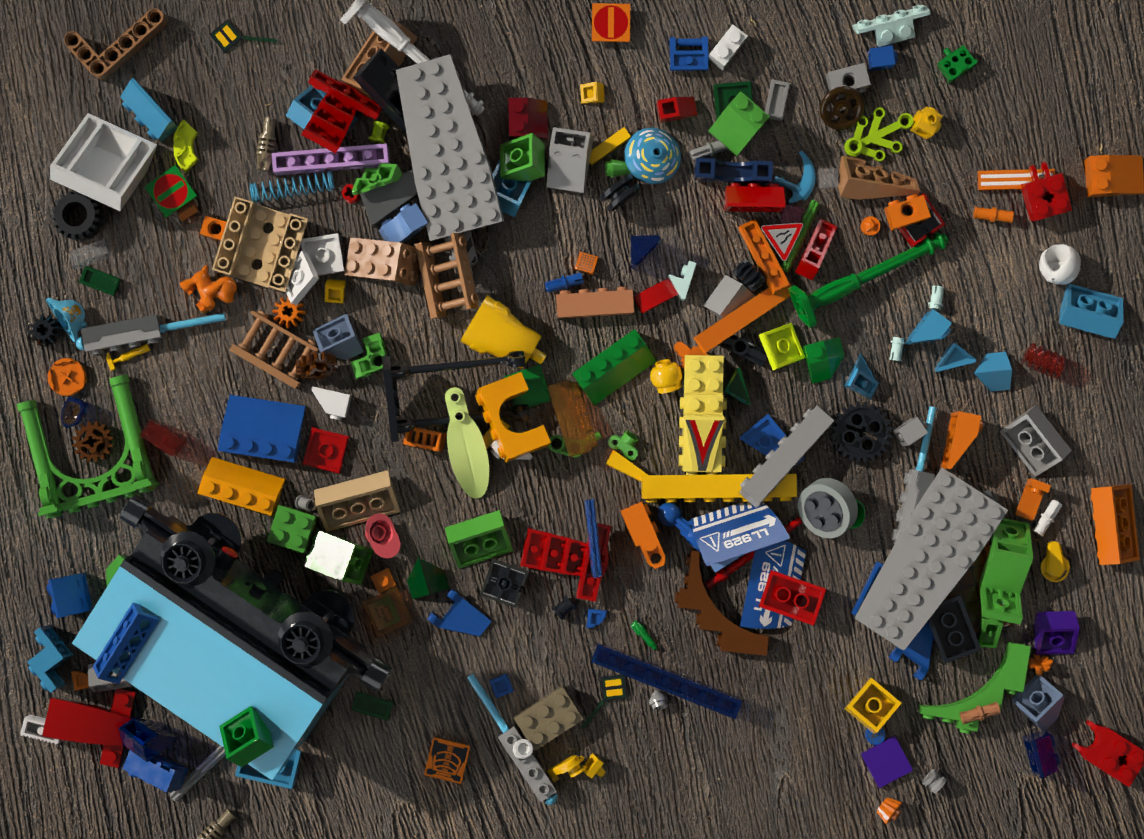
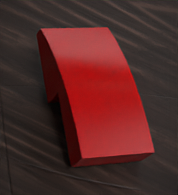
(655, 295)

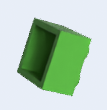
(292, 528)

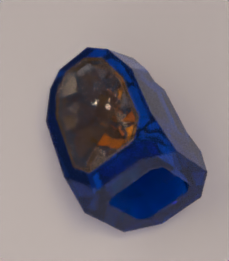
(73, 412)

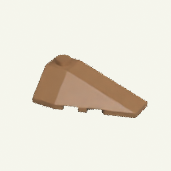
(866, 182)

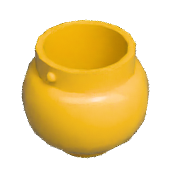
(666, 376)

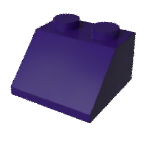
(1055, 632)

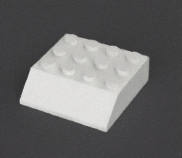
(103, 162)

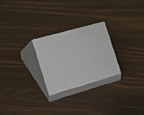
(728, 297)

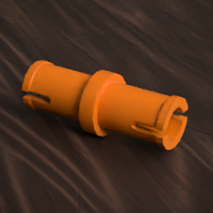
(993, 214)

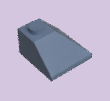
(338, 338)
(1040, 702)

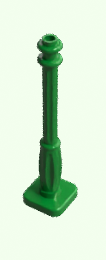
(806, 304)

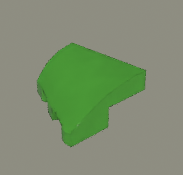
(377, 177)

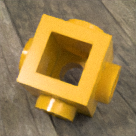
(926, 122)

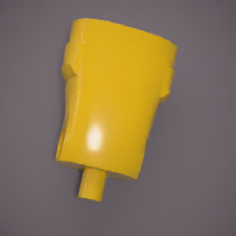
(500, 332)

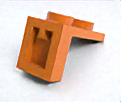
(1031, 498)

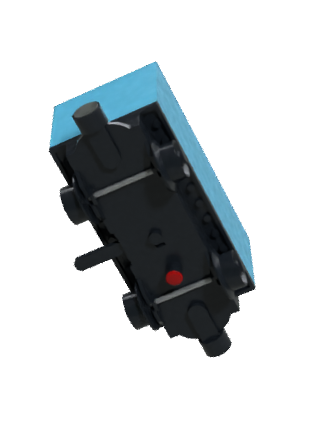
(227, 633)

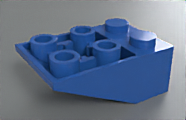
(69, 595)

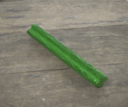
(810, 213)

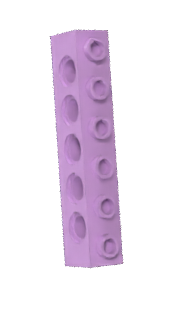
(325, 160)

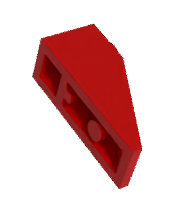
(816, 249)

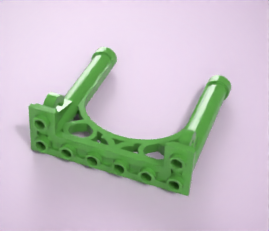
(44, 466)

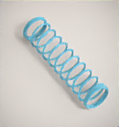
(254, 192)

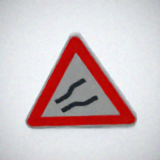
(782, 237)

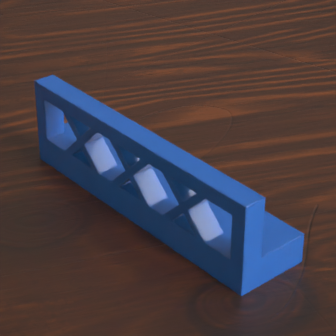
(120, 644)

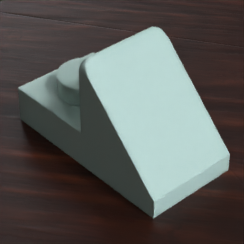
(682, 285)

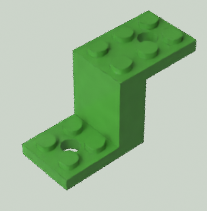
(1006, 571)

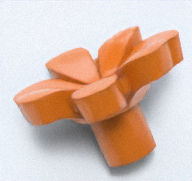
(1040, 664)

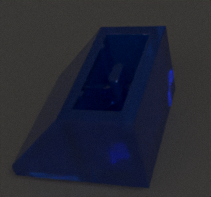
(145, 737)

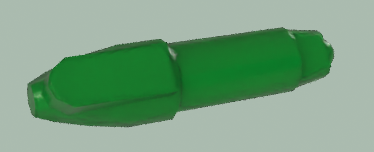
(641, 631)

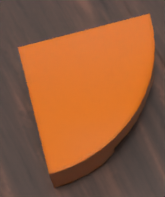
(80, 680)

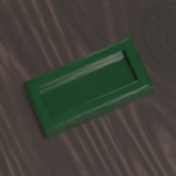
(100, 281)
(372, 706)

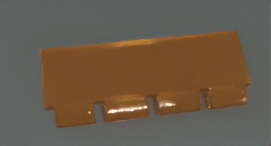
(571, 423)

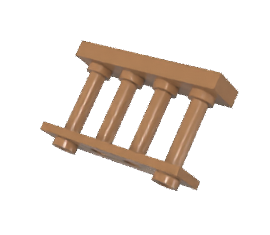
(430, 270)
(259, 358)

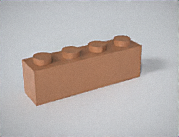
(594, 303)

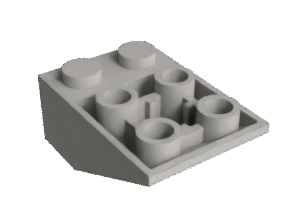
(569, 159)

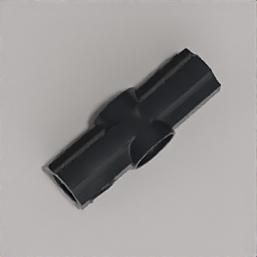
(751, 353)

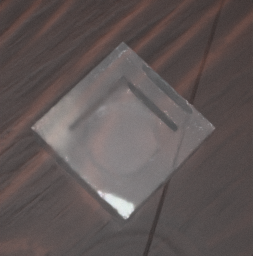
(827, 178)

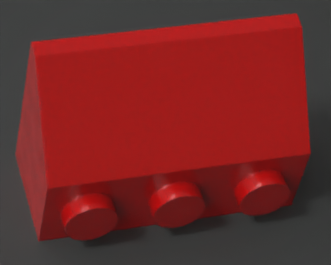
(754, 198)

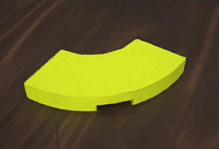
(183, 146)

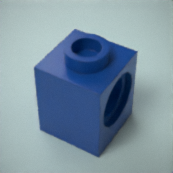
(882, 58)

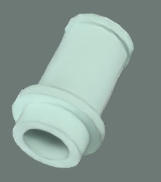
(936, 298)
(897, 348)

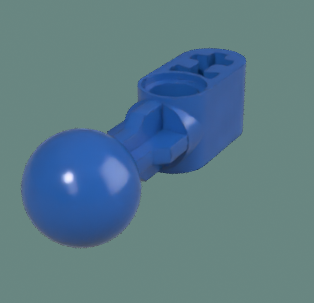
(670, 515)

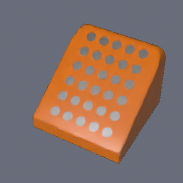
(586, 263)

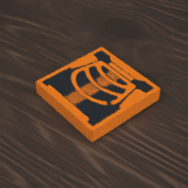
(447, 760)

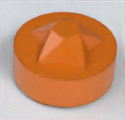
(870, 226)

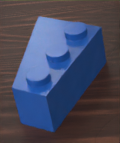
(158, 771)

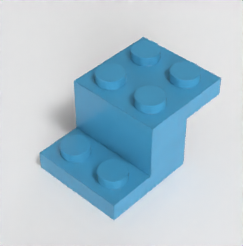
(49, 659)

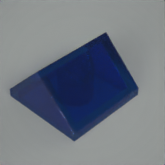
(640, 247)

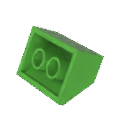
(478, 539)

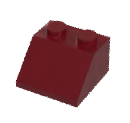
(527, 117)

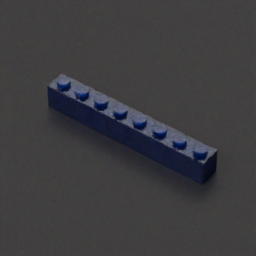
(666, 680)

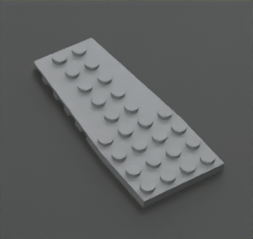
(446, 150)
(929, 558)

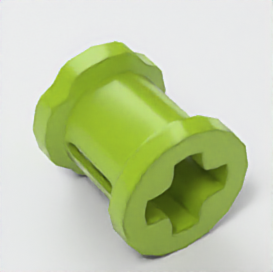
(379, 132)

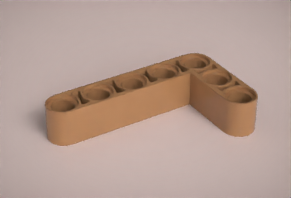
(117, 46)

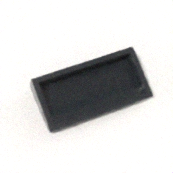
(380, 82)

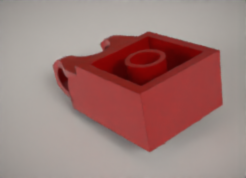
(1105, 754)

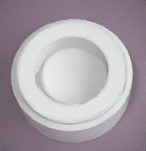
(522, 749)

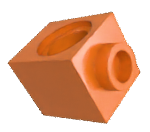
(208, 225)

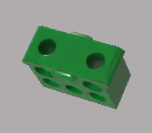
(958, 68)

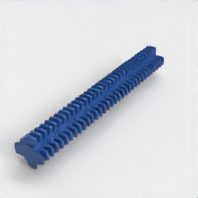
(595, 552)

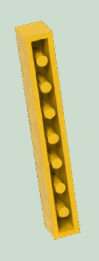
(708, 487)

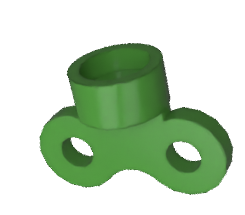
(625, 444)

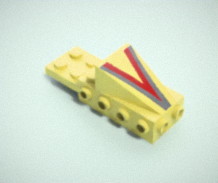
(702, 415)

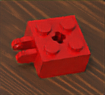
(1035, 190)

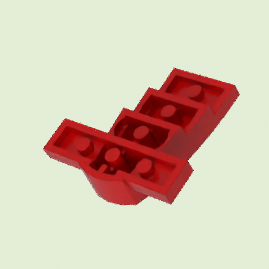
(336, 111)
(566, 556)
(91, 723)

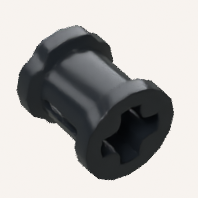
(563, 607)

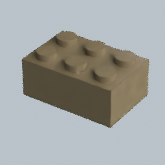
(548, 717)

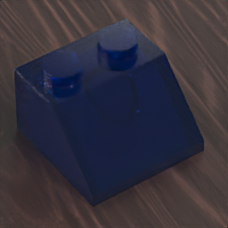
(1041, 753)

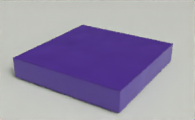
(886, 761)

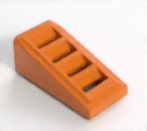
(439, 444)

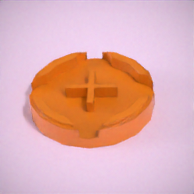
(67, 377)

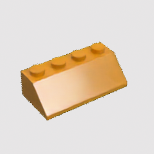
(241, 486)

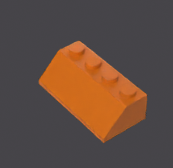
(1115, 524)

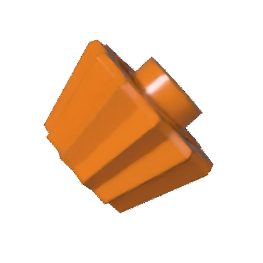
(889, 810)

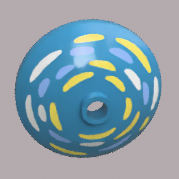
(644, 163)

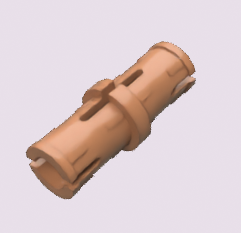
(980, 713)

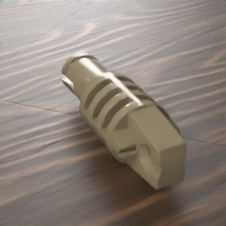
(266, 145)
(217, 827)

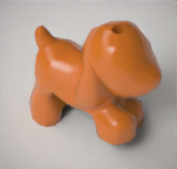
(223, 289)

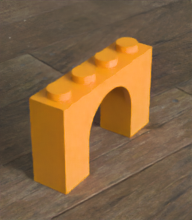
(511, 444)

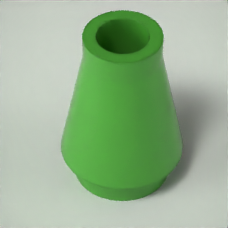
(616, 168)

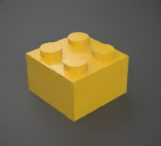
(872, 705)

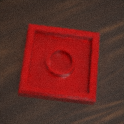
(326, 450)

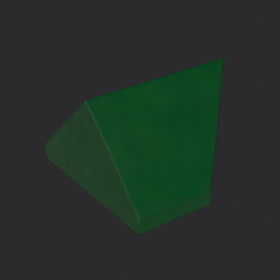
(736, 388)
(426, 579)

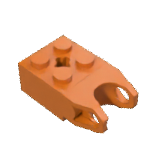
(643, 531)

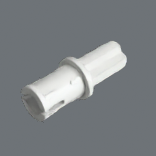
(1047, 518)

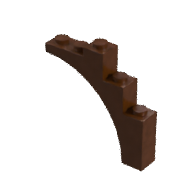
(710, 618)

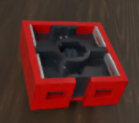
(917, 232)

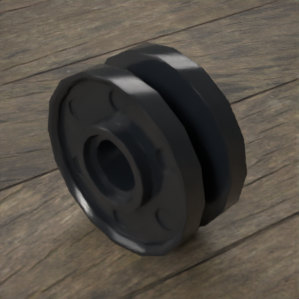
(619, 193)

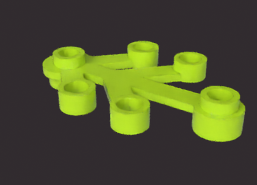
(875, 136)

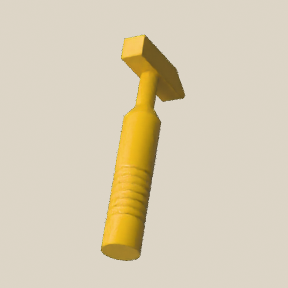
(126, 356)

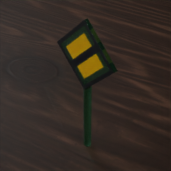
(227, 36)
(612, 689)

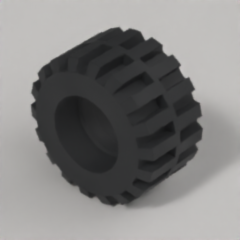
(62, 212)

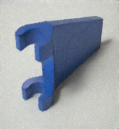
(461, 617)
(918, 651)

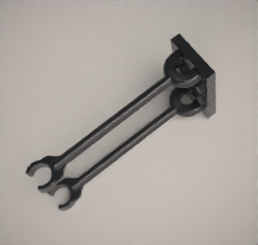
(398, 371)

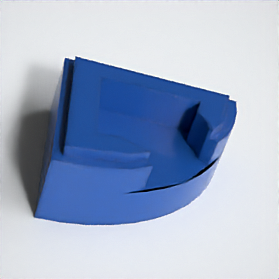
(595, 617)

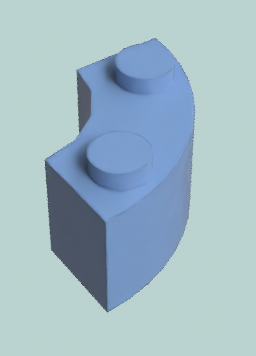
(404, 225)

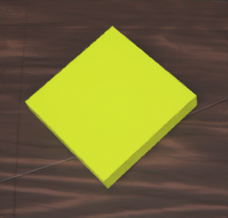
(782, 346)

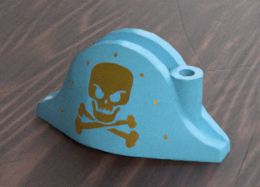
(69, 314)

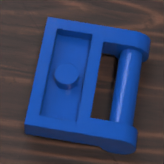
(689, 60)

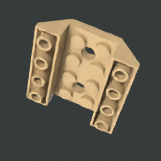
(246, 242)

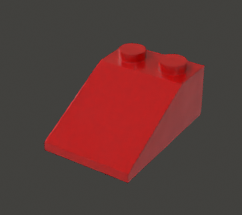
(792, 597)

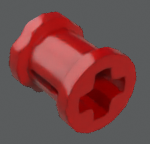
(346, 188)

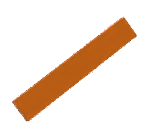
(739, 318)

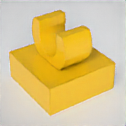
(594, 766)

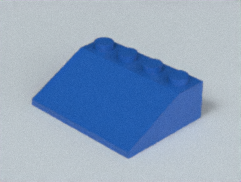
(262, 428)

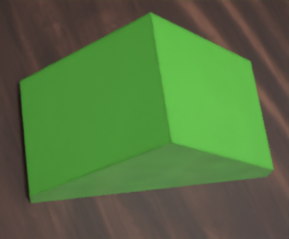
(989, 632)

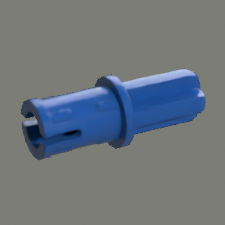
(564, 282)

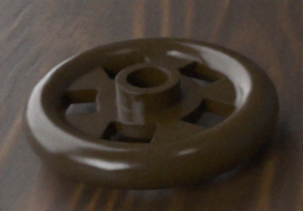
(831, 97)

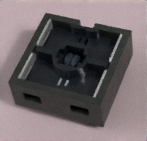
(496, 584)

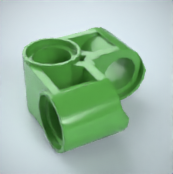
(366, 366)

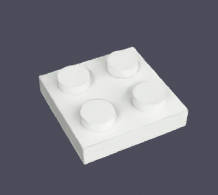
(324, 253)
(302, 278)

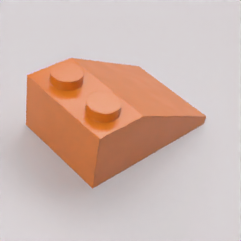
(1114, 175)
(961, 433)

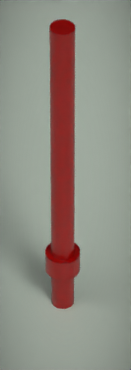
(722, 575)

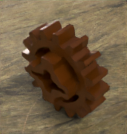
(316, 365)
(92, 434)

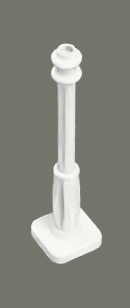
(393, 35)

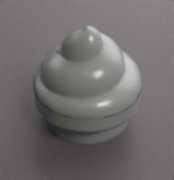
(658, 700)

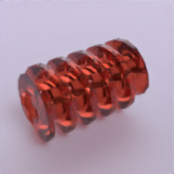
(1044, 359)

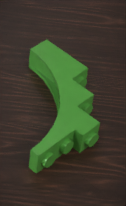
(1009, 676)

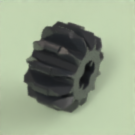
(749, 275)
(37, 330)

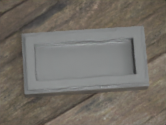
(777, 99)

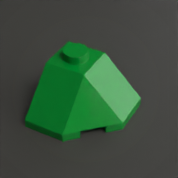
(823, 358)

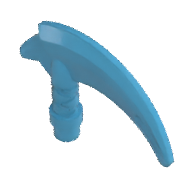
(805, 186)

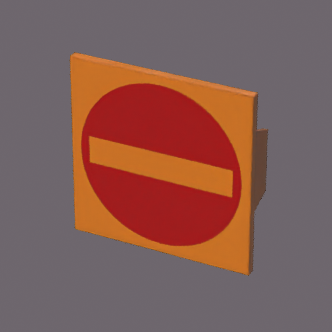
(610, 22)

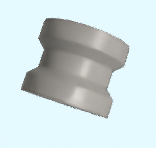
(934, 781)

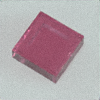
(791, 214)

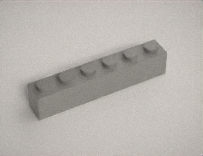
(788, 454)

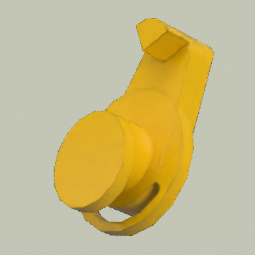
(1054, 563)
(570, 764)

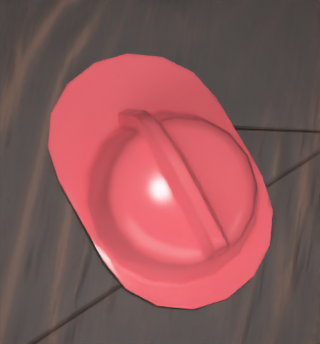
(382, 536)

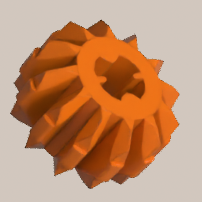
(285, 318)

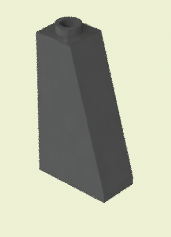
(388, 199)

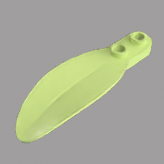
(466, 447)

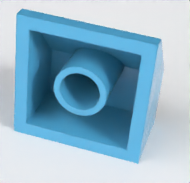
(930, 328)

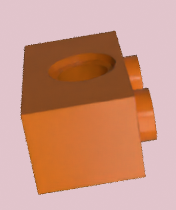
(918, 209)

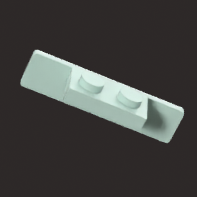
(892, 27)

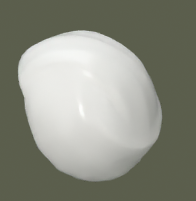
(1060, 264)

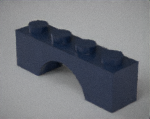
(739, 172)

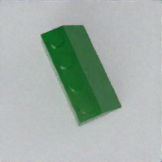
(614, 367)

